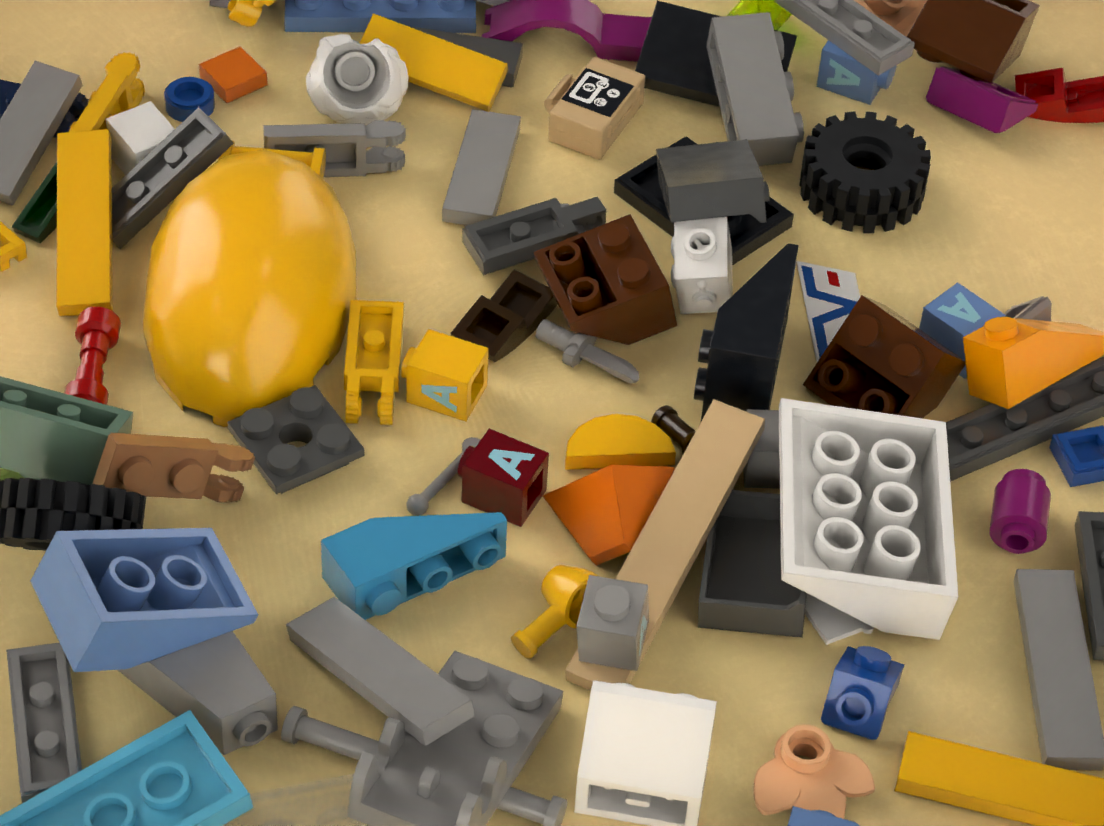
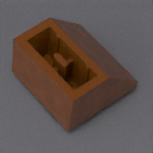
(973, 34)
(609, 283)
(883, 365)

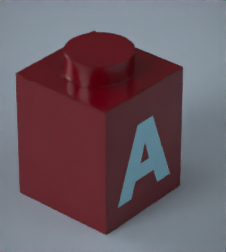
(503, 476)

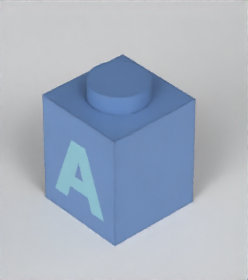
(849, 77)
(955, 316)

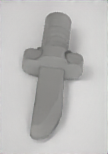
(580, 347)

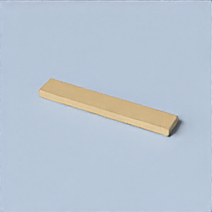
(681, 522)

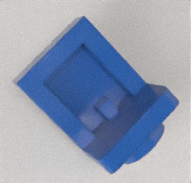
(861, 691)

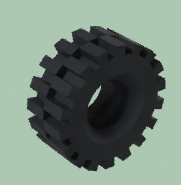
(860, 195)
(38, 508)

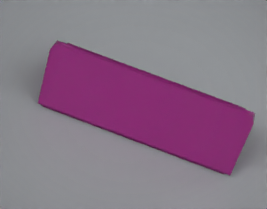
(978, 102)

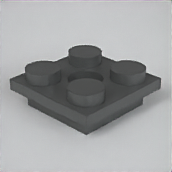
(302, 418)

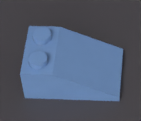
(138, 594)

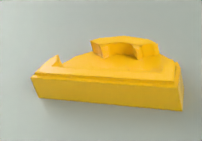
(618, 441)

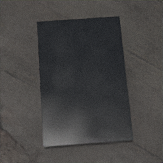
(677, 54)
(642, 191)

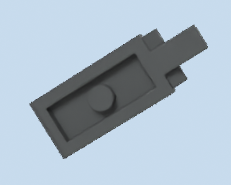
(519, 233)

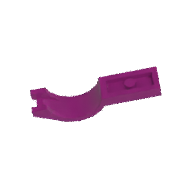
(609, 34)

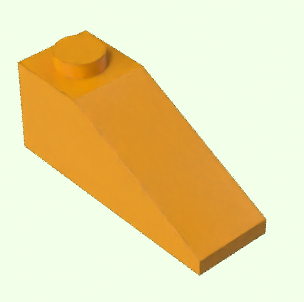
(1021, 357)

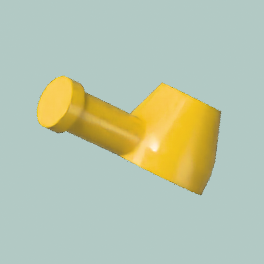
(564, 593)

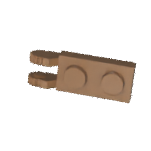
(172, 466)

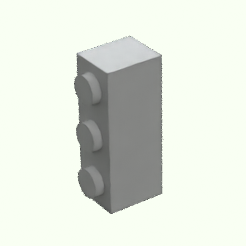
(754, 87)

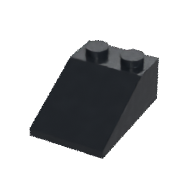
(748, 339)

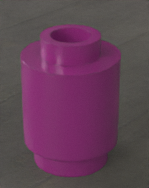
(1020, 511)

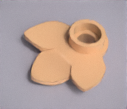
(811, 783)

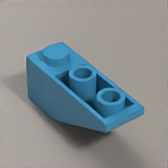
(403, 557)

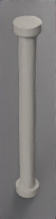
(301, 727)

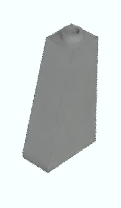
(218, 687)

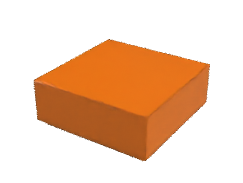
(233, 74)

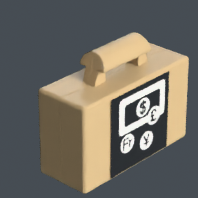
(594, 107)

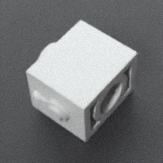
(702, 264)

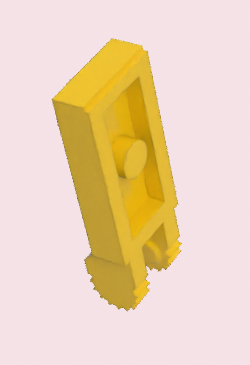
(115, 95)
(373, 356)

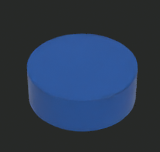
(186, 95)

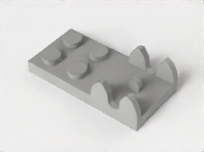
(464, 771)

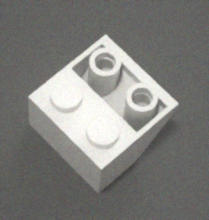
(644, 755)

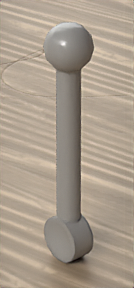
(418, 503)

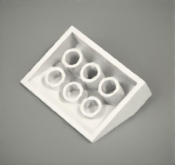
(868, 515)

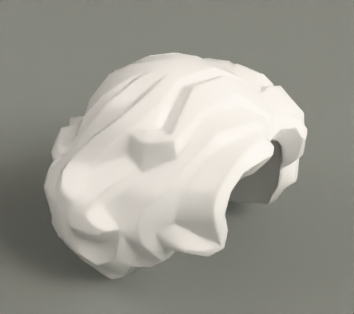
(356, 80)

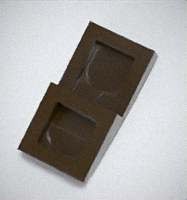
(507, 316)

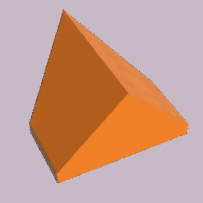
(609, 507)

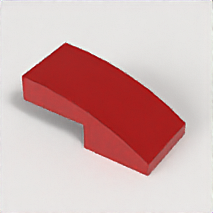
(1061, 100)

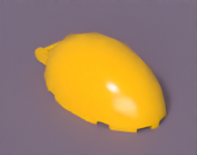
(249, 282)

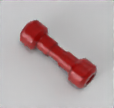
(97, 333)

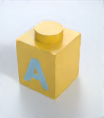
(445, 374)

